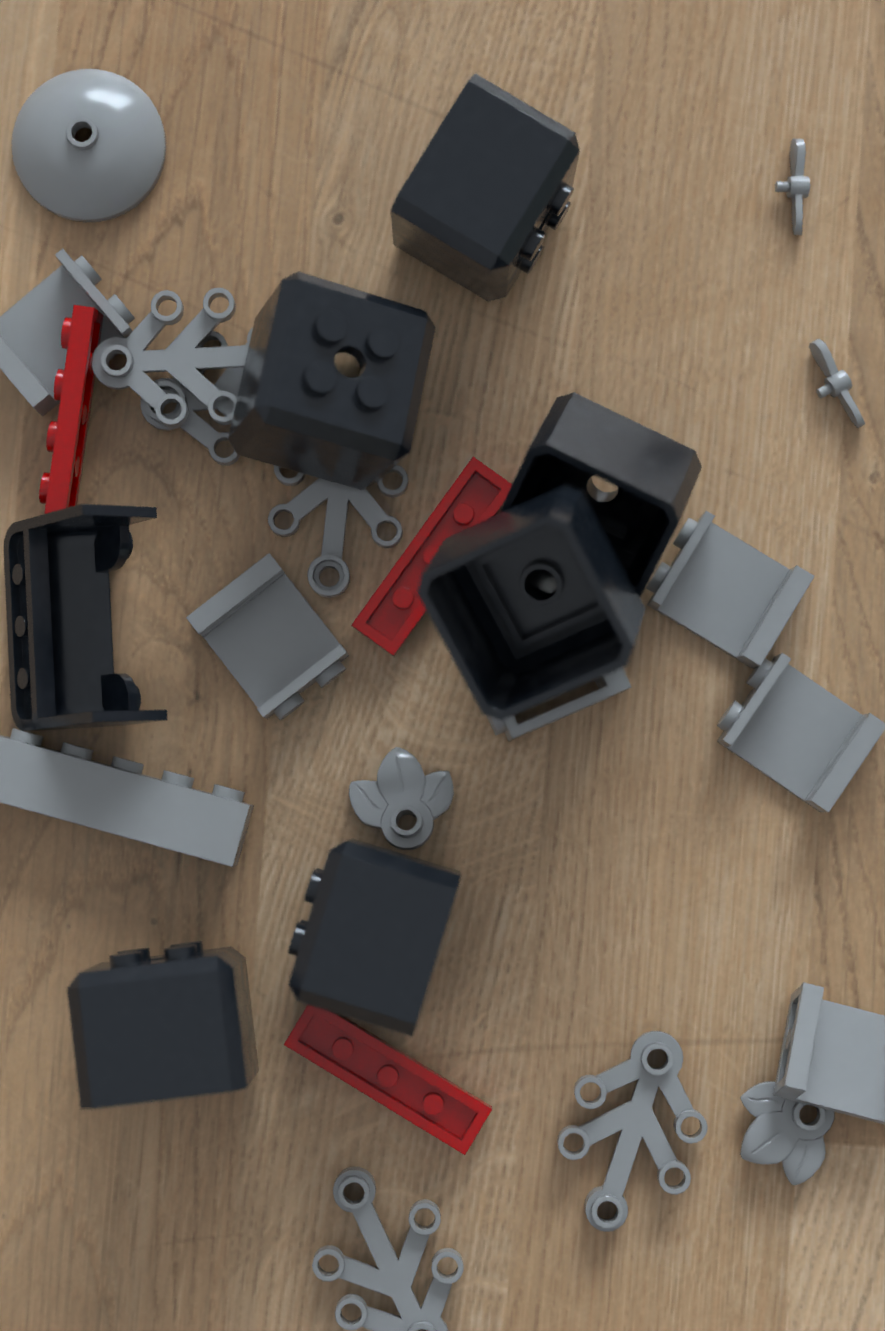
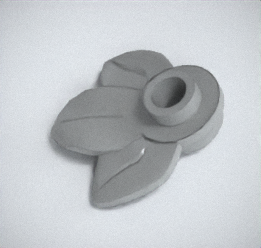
(399, 792)
(781, 1135)

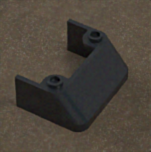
(63, 619)

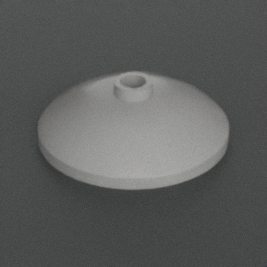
(95, 176)

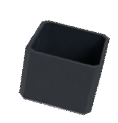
(486, 190)
(307, 414)
(647, 467)
(524, 643)
(372, 934)
(162, 1026)

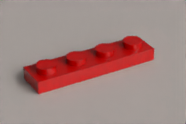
(74, 391)
(396, 605)
(389, 1077)

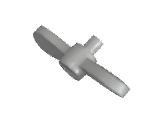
(797, 184)
(837, 381)

